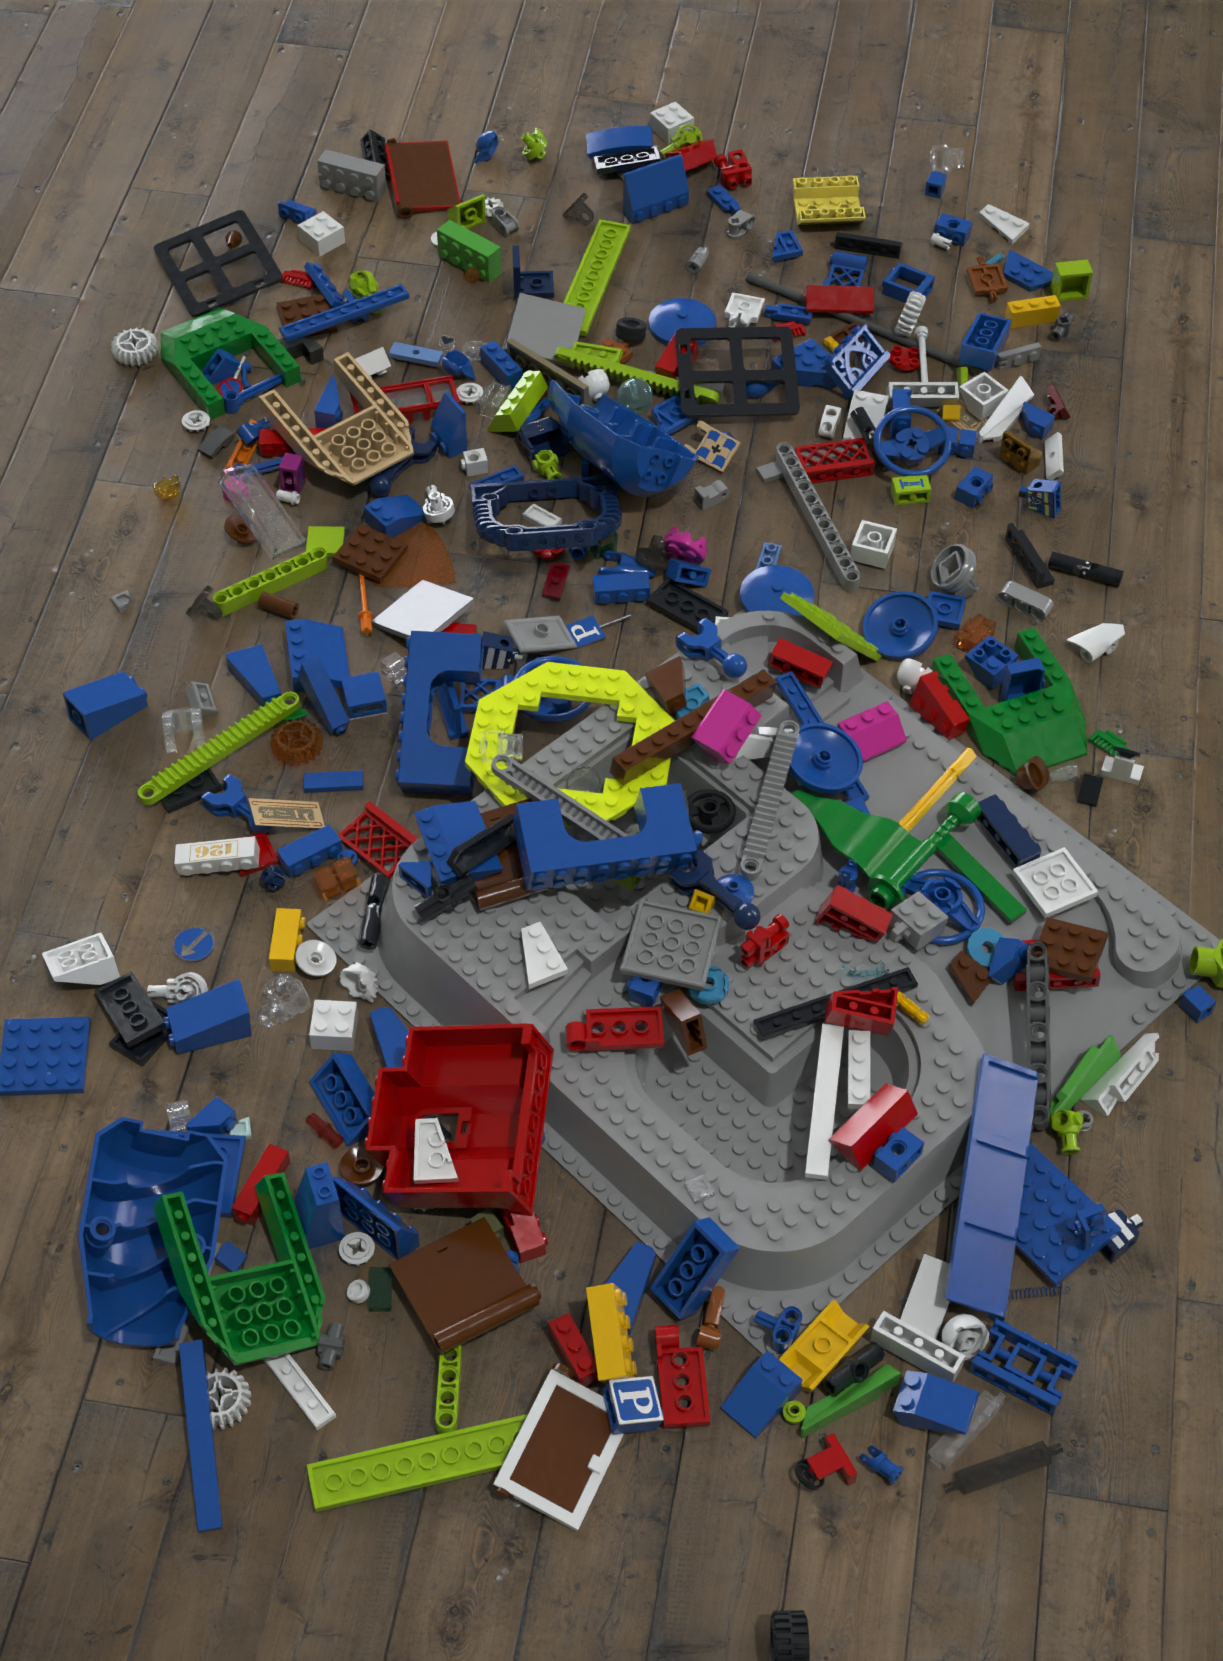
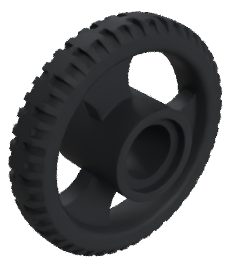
(709, 811)

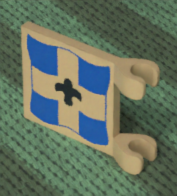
(715, 448)

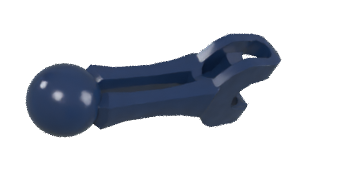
(381, 483)
(702, 878)

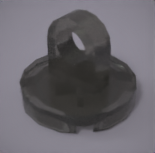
(579, 207)
(653, 555)
(206, 606)

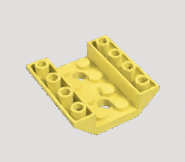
(827, 200)

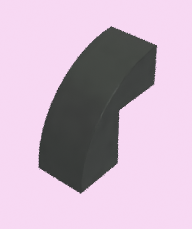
(303, 346)

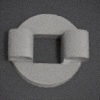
(962, 563)

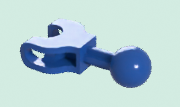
(707, 646)
(231, 803)

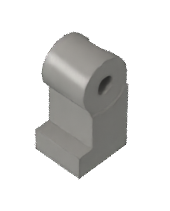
(711, 494)

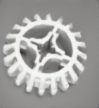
(910, 314)
(134, 347)
(238, 1397)

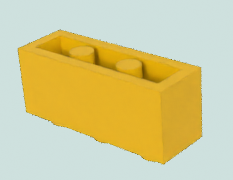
(1033, 311)
(286, 939)

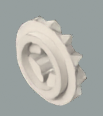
(491, 202)
(464, 390)
(194, 416)
(353, 1241)

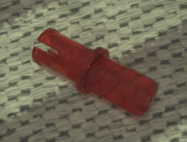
(325, 1130)

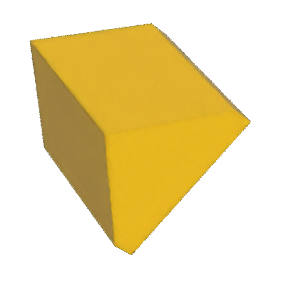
(951, 412)
(702, 902)

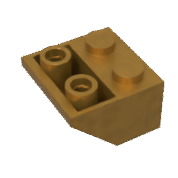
(1019, 453)

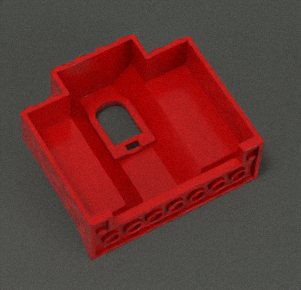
(490, 1079)

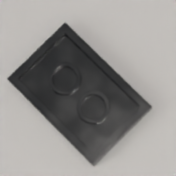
(191, 791)
(144, 1050)

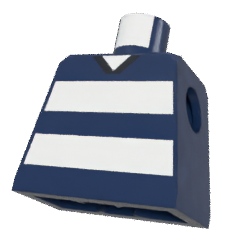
(498, 651)
(1127, 1237)

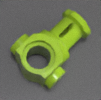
(546, 464)
(1067, 1131)

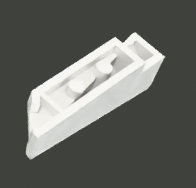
(1007, 412)
(760, 743)
(1123, 1076)

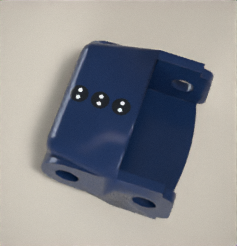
(543, 435)

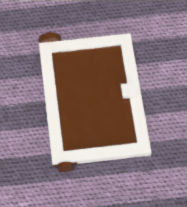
(560, 1450)

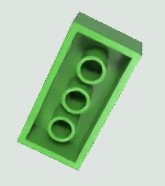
(469, 250)

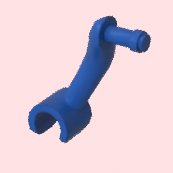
(245, 367)

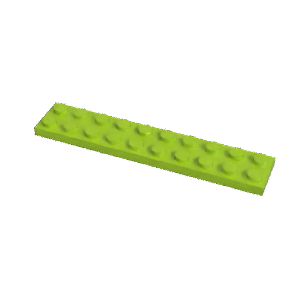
(597, 268)
(412, 1464)

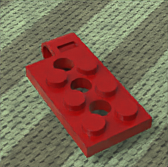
(582, 1038)
(668, 1372)

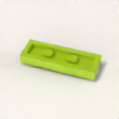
(604, 352)

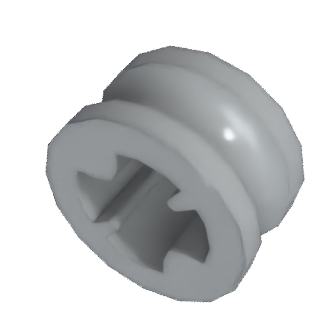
(1088, 1124)

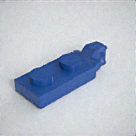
(723, 199)
(788, 313)

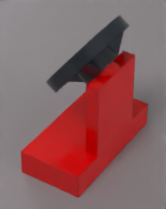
(825, 1464)

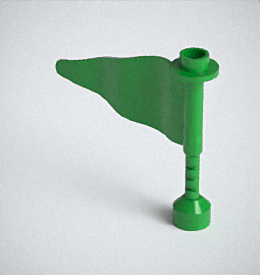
(881, 845)

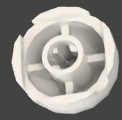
(597, 382)
(909, 674)
(965, 1335)

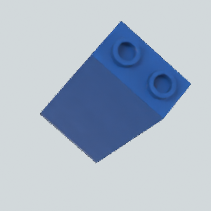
(104, 703)
(209, 1018)
(319, 1207)

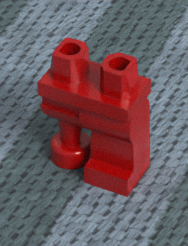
(736, 172)
(764, 942)

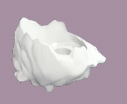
(359, 981)

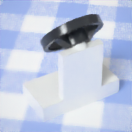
(1122, 766)

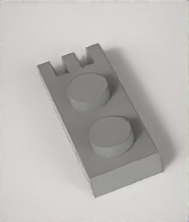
(1018, 356)

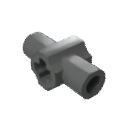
(1062, 326)
(331, 1346)

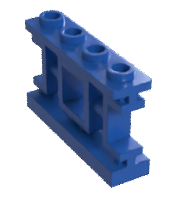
(1017, 1382)

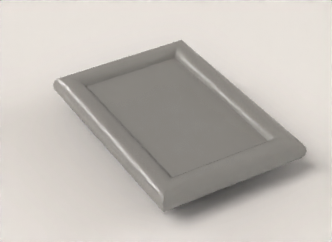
(540, 634)

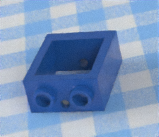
(909, 274)

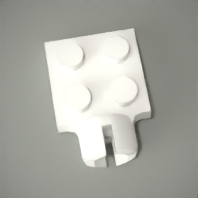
(743, 310)

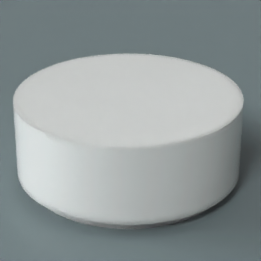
(358, 1291)

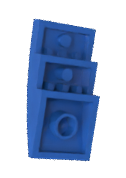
(618, 140)

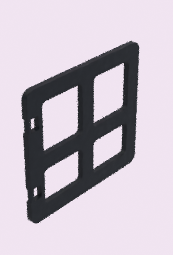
(214, 264)
(738, 375)

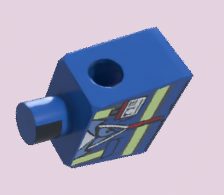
(1043, 496)

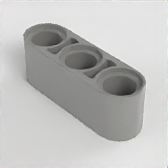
(1025, 600)

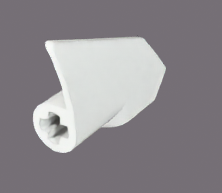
(1098, 640)

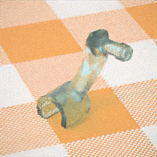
(864, 973)

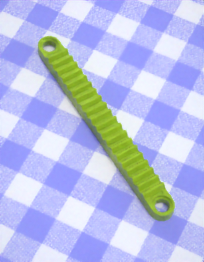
(625, 372)
(218, 748)

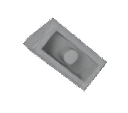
(201, 698)

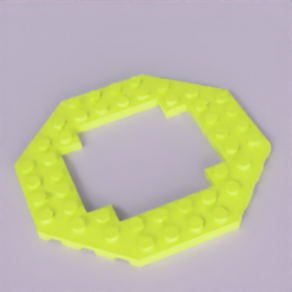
(575, 683)

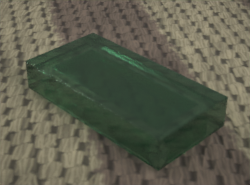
(380, 1289)

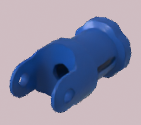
(848, 876)
(882, 1464)

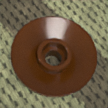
(238, 529)
(356, 1159)

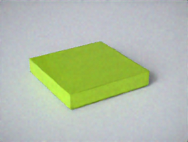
(326, 537)

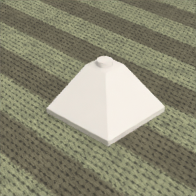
(83, 962)

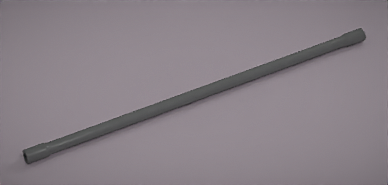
(760, 281)

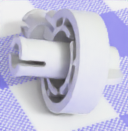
(438, 509)
(182, 990)

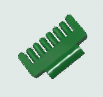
(1110, 740)

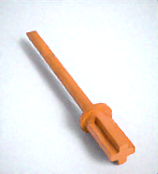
(364, 616)

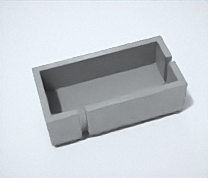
(351, 175)

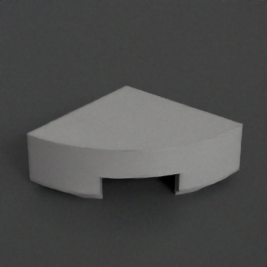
(121, 601)

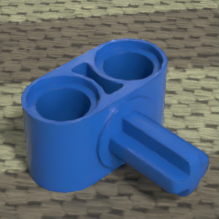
(781, 1327)

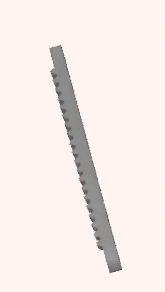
(769, 800)
(572, 811)

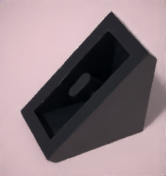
(1090, 789)

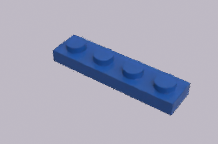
(324, 284)

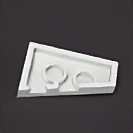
(1005, 223)
(541, 956)
(431, 1154)

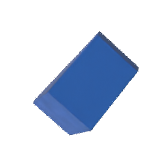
(418, 876)

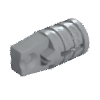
(697, 260)

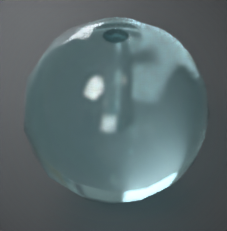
(635, 395)

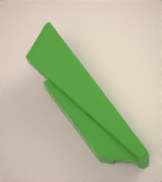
(1085, 1074)
(849, 1400)

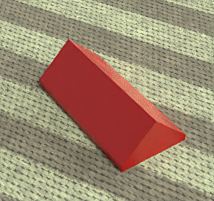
(839, 299)
(873, 1125)

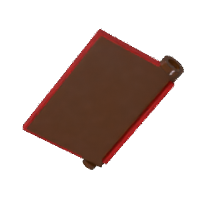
(421, 176)

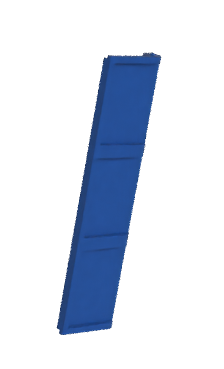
(992, 1187)

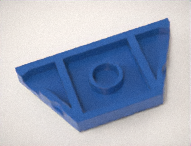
(1026, 272)
(669, 415)

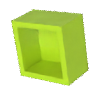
(1071, 280)

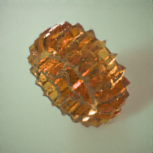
(295, 736)

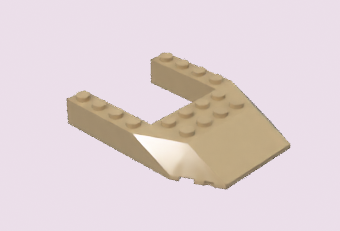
(355, 445)

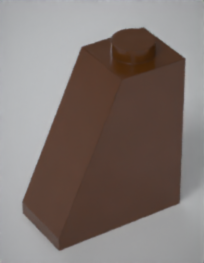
(669, 684)
(684, 1021)

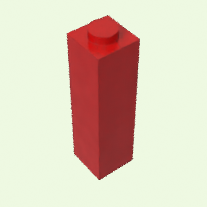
(247, 1205)

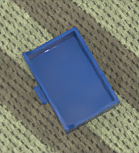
(1022, 678)

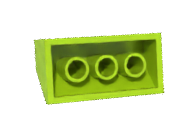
(519, 403)

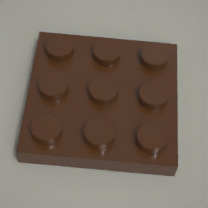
(301, 308)
(370, 553)
(1072, 949)

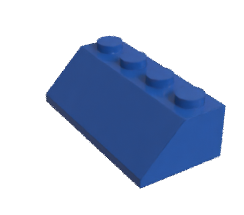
(345, 1096)

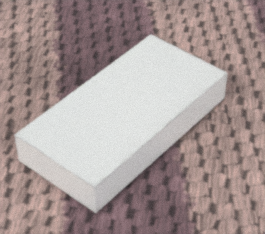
(541, 517)

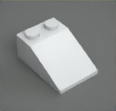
(874, 405)

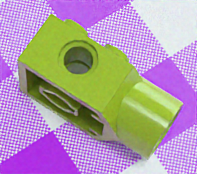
(1208, 963)

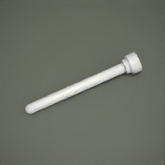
(921, 335)

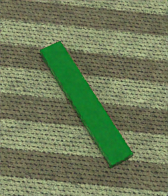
(988, 886)

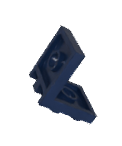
(525, 280)

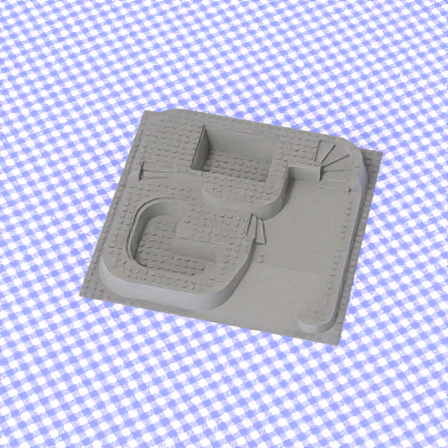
(743, 1107)

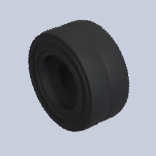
(631, 329)

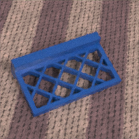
(451, 711)

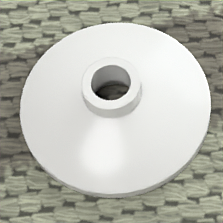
(316, 951)

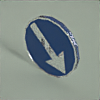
(194, 944)

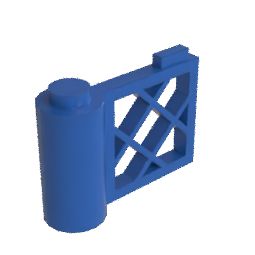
(848, 265)
(480, 687)

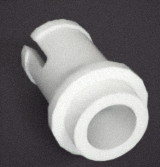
(940, 241)
(290, 497)

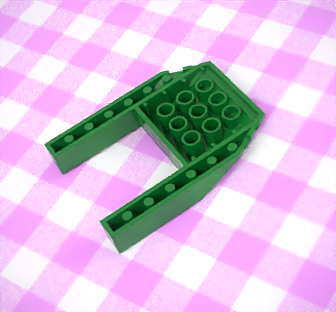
(193, 343)
(1031, 725)
(257, 1308)

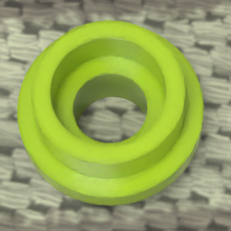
(794, 1418)

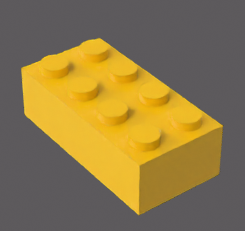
(610, 1332)

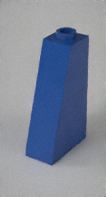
(254, 673)
(323, 696)
(390, 1036)
(633, 1278)

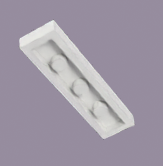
(858, 1068)

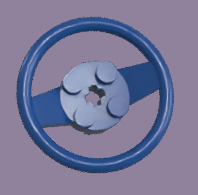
(921, 441)
(551, 708)
(948, 897)

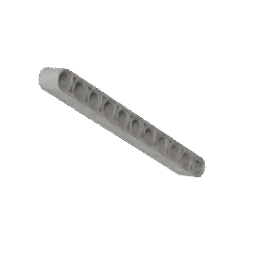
(818, 518)

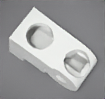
(829, 422)

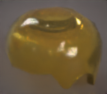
(167, 487)

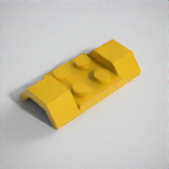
(823, 1345)

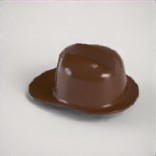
(1033, 774)

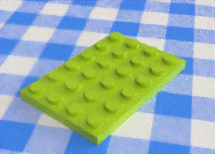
(831, 625)

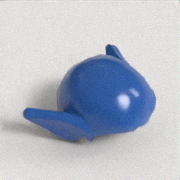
(486, 146)
(457, 365)
(757, 390)

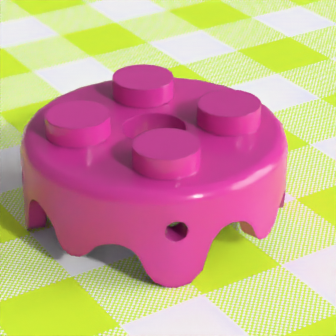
(683, 547)

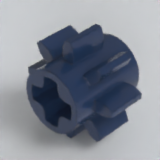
(273, 877)

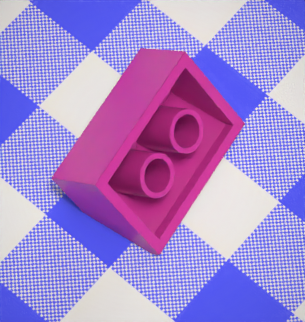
(726, 727)
(875, 730)

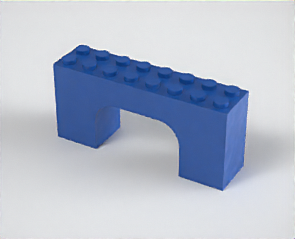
(431, 662)
(557, 859)

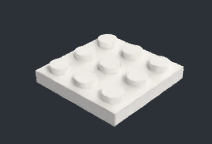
(1055, 882)

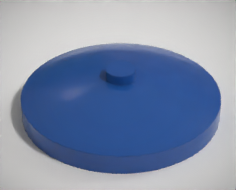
(678, 314)
(765, 586)
(901, 625)
(826, 759)

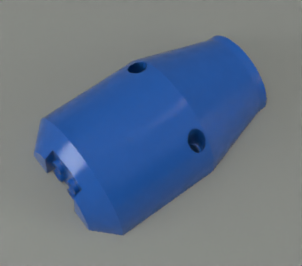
(622, 443)
(120, 1244)

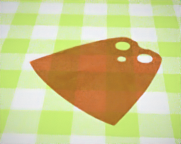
(423, 560)

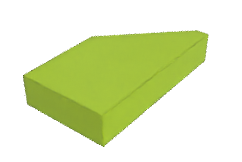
(962, 375)

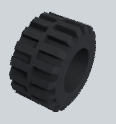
(789, 1636)

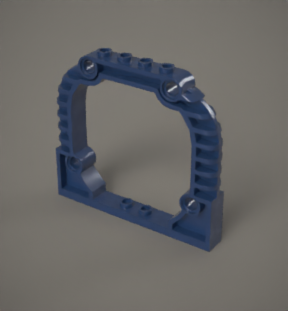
(597, 490)

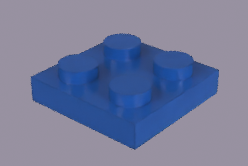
(948, 608)

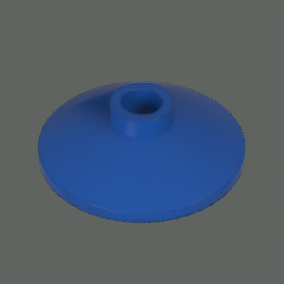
(742, 887)

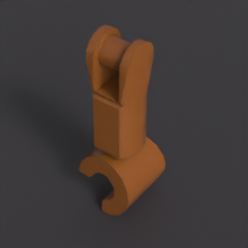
(709, 1333)

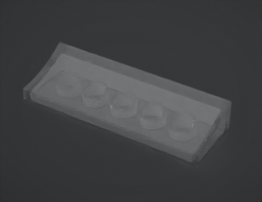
(261, 510)

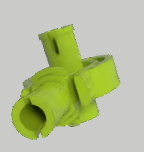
(683, 138)
(535, 144)
(362, 288)

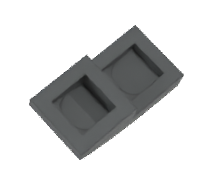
(215, 441)

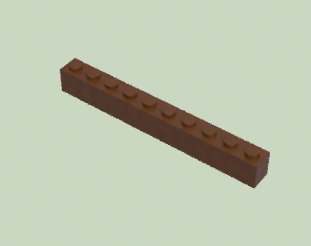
(678, 734)

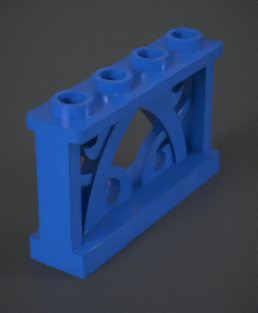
(875, 356)

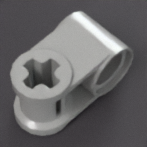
(504, 221)
(739, 224)

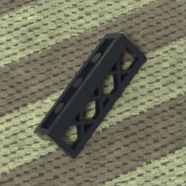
(374, 150)
(868, 245)
(1028, 557)
(482, 847)

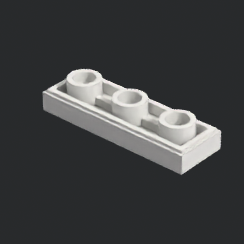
(1054, 456)

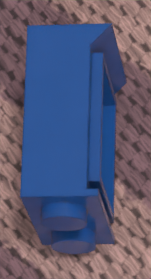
(900, 398)

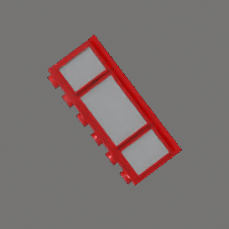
(415, 396)

